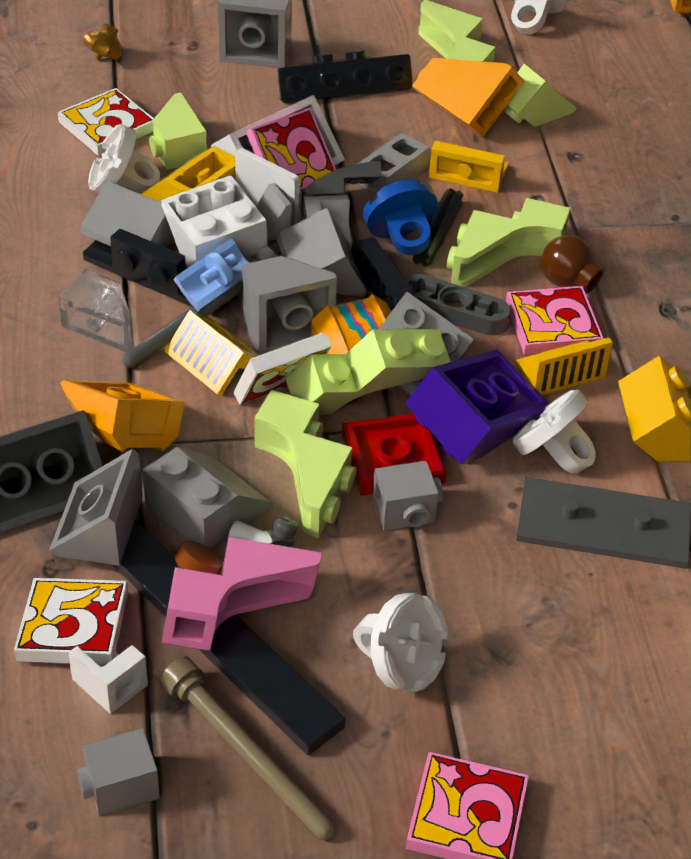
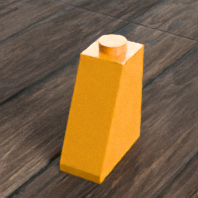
(469, 90)

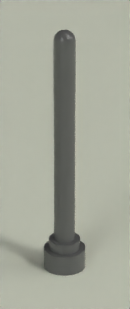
(165, 334)

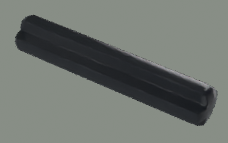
(440, 224)

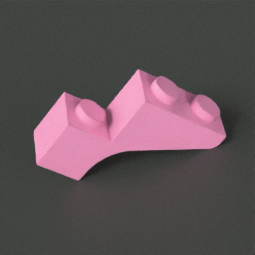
(251, 579)

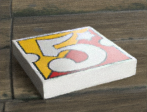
(100, 114)
(271, 369)
(71, 615)

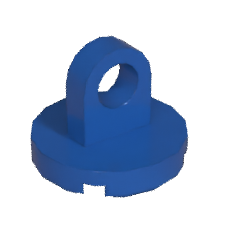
(401, 210)

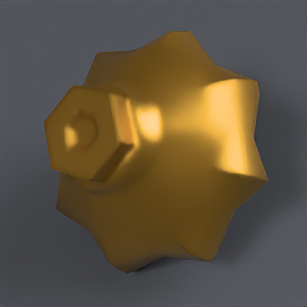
(104, 42)

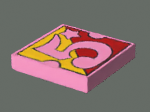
(294, 145)
(552, 318)
(466, 810)

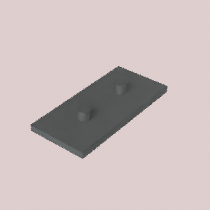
(605, 522)

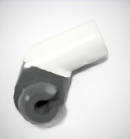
(281, 534)

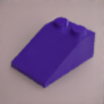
(475, 404)

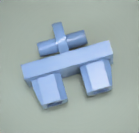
(212, 275)

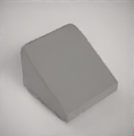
(276, 211)

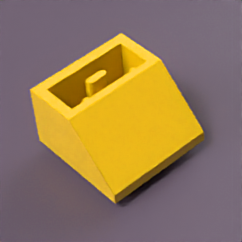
(198, 171)
(659, 410)

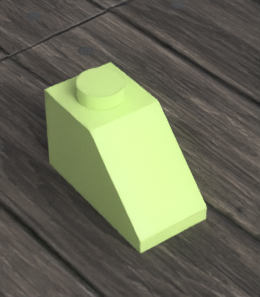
(537, 101)
(177, 133)

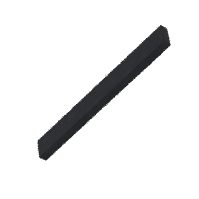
(239, 653)

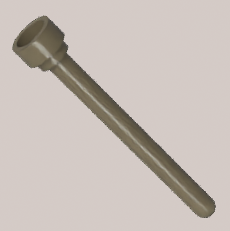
(185, 682)

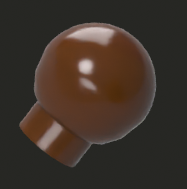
(571, 263)

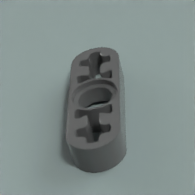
(489, 312)

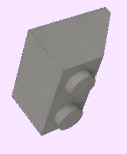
(255, 32)
(282, 300)
(199, 496)

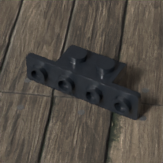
(344, 76)
(140, 262)

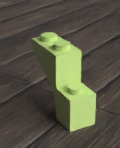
(454, 33)
(495, 239)
(375, 363)
(319, 466)

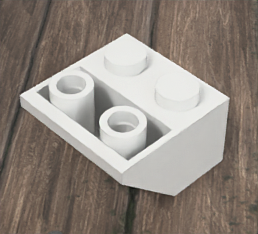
(211, 216)

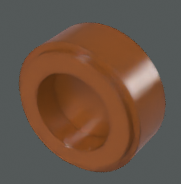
(198, 558)

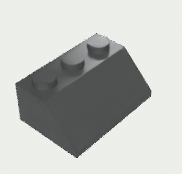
(42, 466)

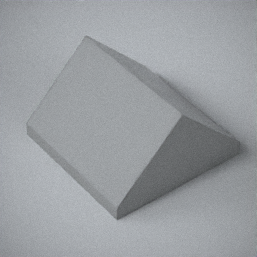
(127, 210)
(323, 245)
(101, 512)

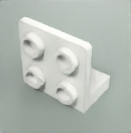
(255, 175)

